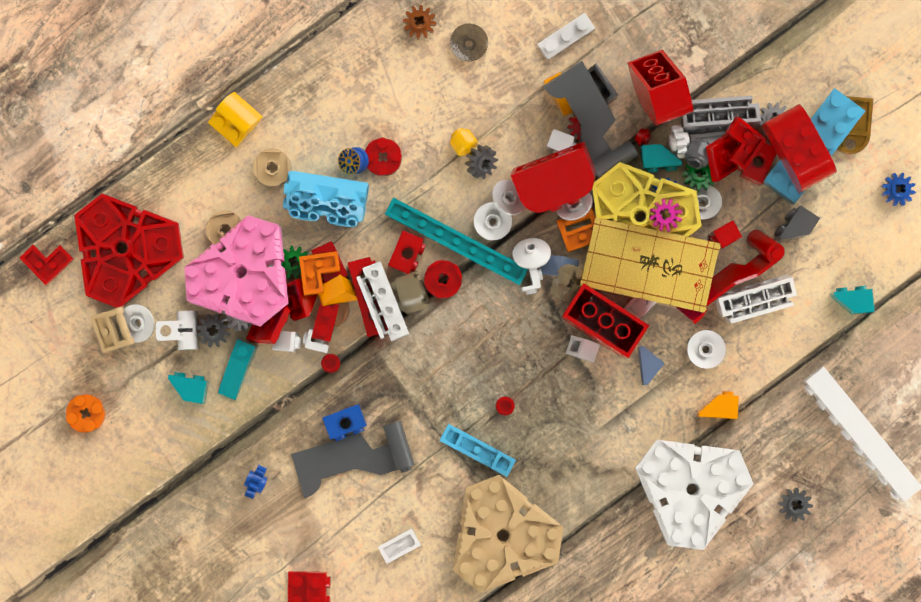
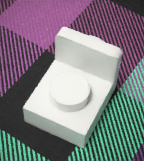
(318, 345)

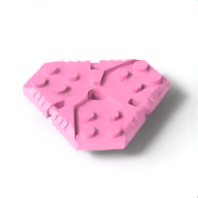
(219, 275)

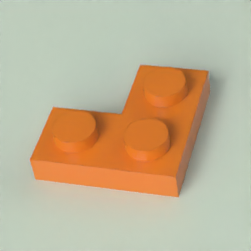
(312, 268)

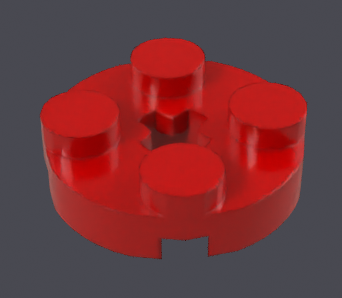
(383, 146)
(453, 282)

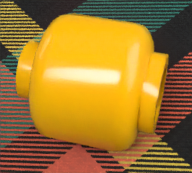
(462, 141)

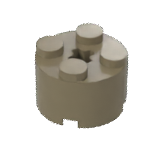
(411, 293)

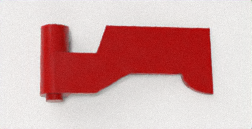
(769, 254)

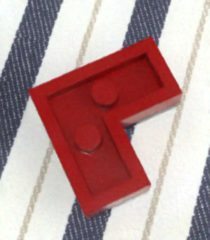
(749, 142)
(46, 267)

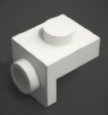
(535, 276)

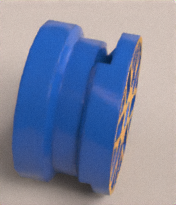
(353, 160)

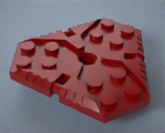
(151, 246)

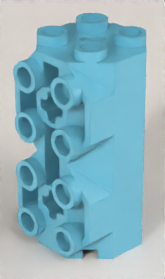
(319, 195)

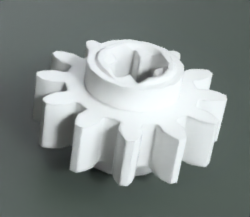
(678, 141)

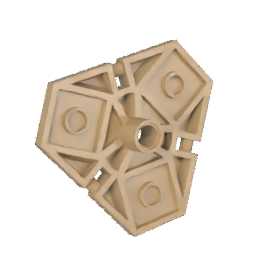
(531, 542)

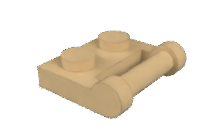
(107, 331)

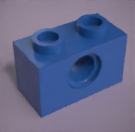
(333, 426)

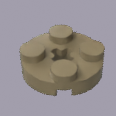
(569, 275)

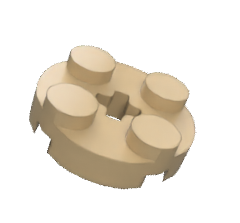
(264, 160)
(217, 222)

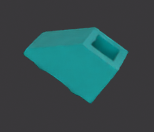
(658, 157)
(855, 301)
(190, 389)

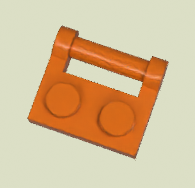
(578, 237)

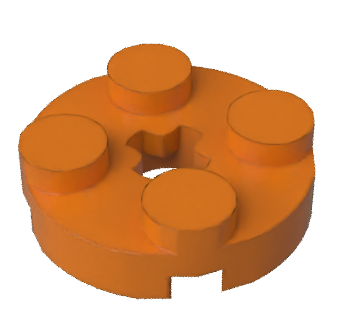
(80, 403)

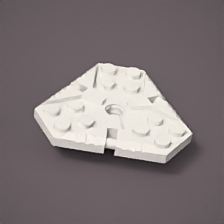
(719, 480)

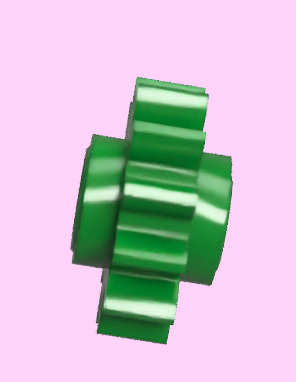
(694, 180)
(291, 255)

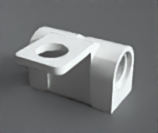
(182, 330)

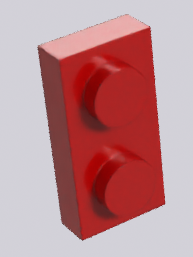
(325, 322)

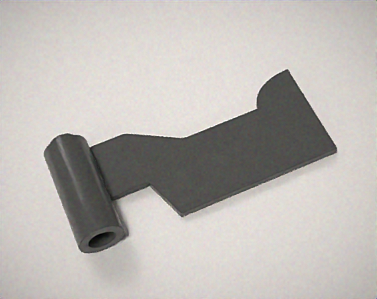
(592, 115)
(352, 454)

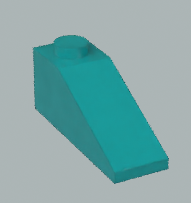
(237, 369)

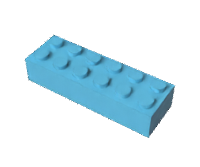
(833, 123)

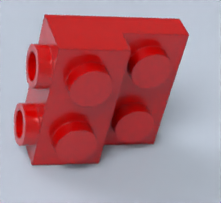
(308, 586)

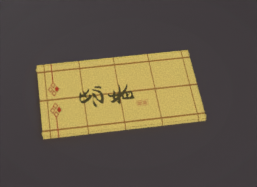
(650, 264)

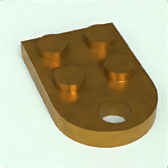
(862, 130)

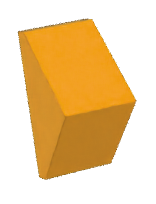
(338, 291)

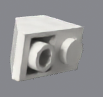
(288, 342)

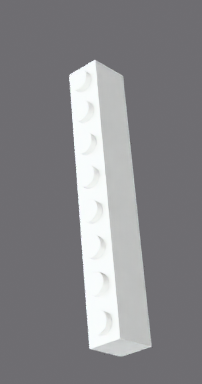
(862, 435)

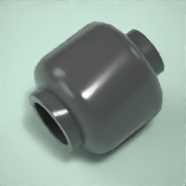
(696, 154)

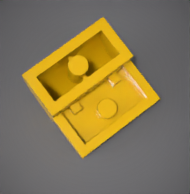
(235, 119)

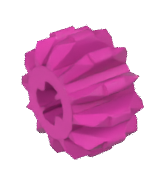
(671, 210)

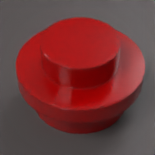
(643, 137)
(330, 363)
(505, 405)

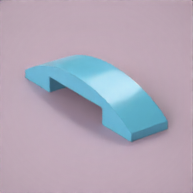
(477, 450)

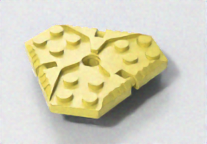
(626, 192)

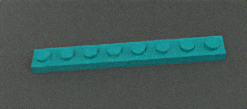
(455, 241)

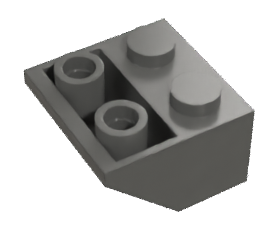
(798, 225)

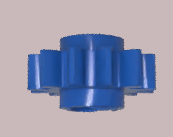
(891, 187)
(255, 481)

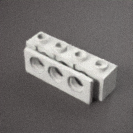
(756, 294)
(386, 302)

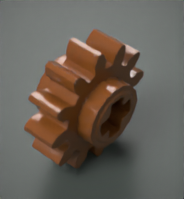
(418, 15)

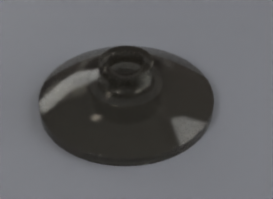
(471, 33)

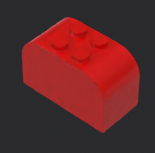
(660, 87)
(800, 148)
(555, 179)
(605, 321)

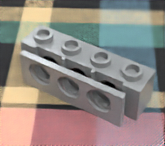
(718, 114)

